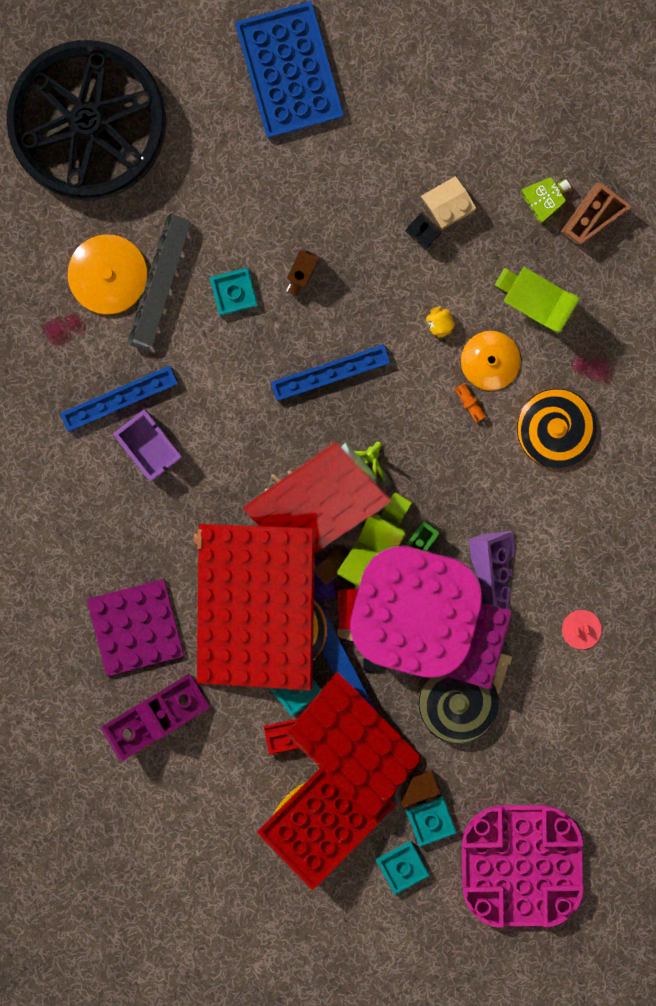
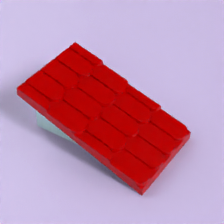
(324, 494)
(354, 745)

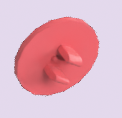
(581, 629)

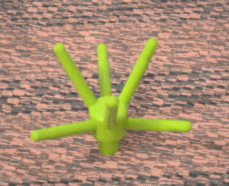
(371, 456)

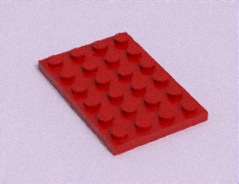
(318, 828)

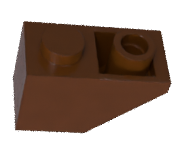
(420, 787)

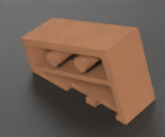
(593, 213)

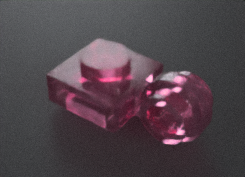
(56, 329)
(597, 367)

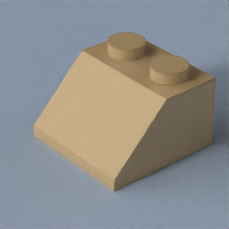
(448, 203)

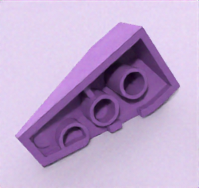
(490, 560)

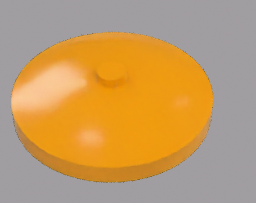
(107, 274)

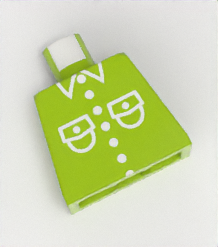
(545, 197)

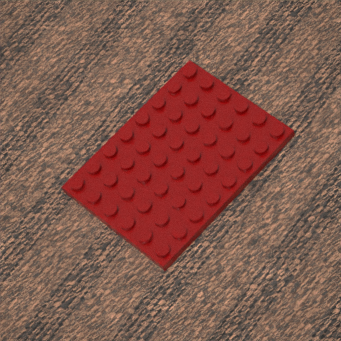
(256, 606)

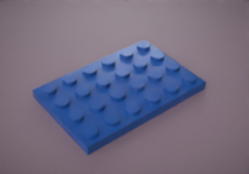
(289, 69)

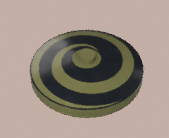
(457, 709)

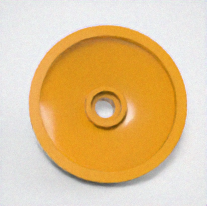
(481, 372)

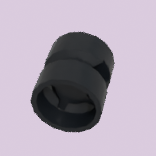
(424, 238)

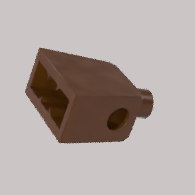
(305, 262)

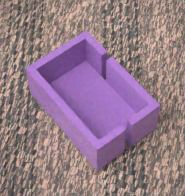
(147, 445)

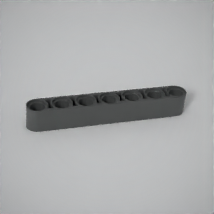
(158, 282)

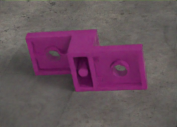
(154, 717)

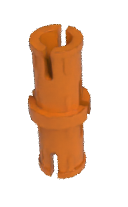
(470, 402)

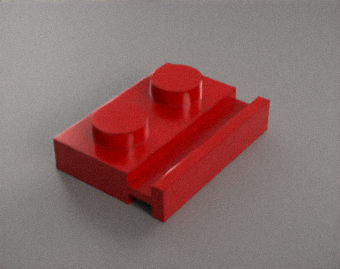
(346, 604)
(277, 739)

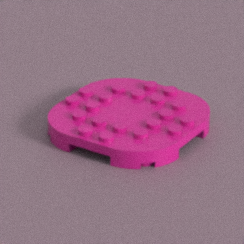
(415, 611)
(522, 865)

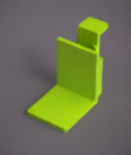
(537, 297)
(377, 535)

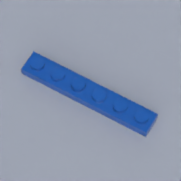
(330, 372)
(118, 398)

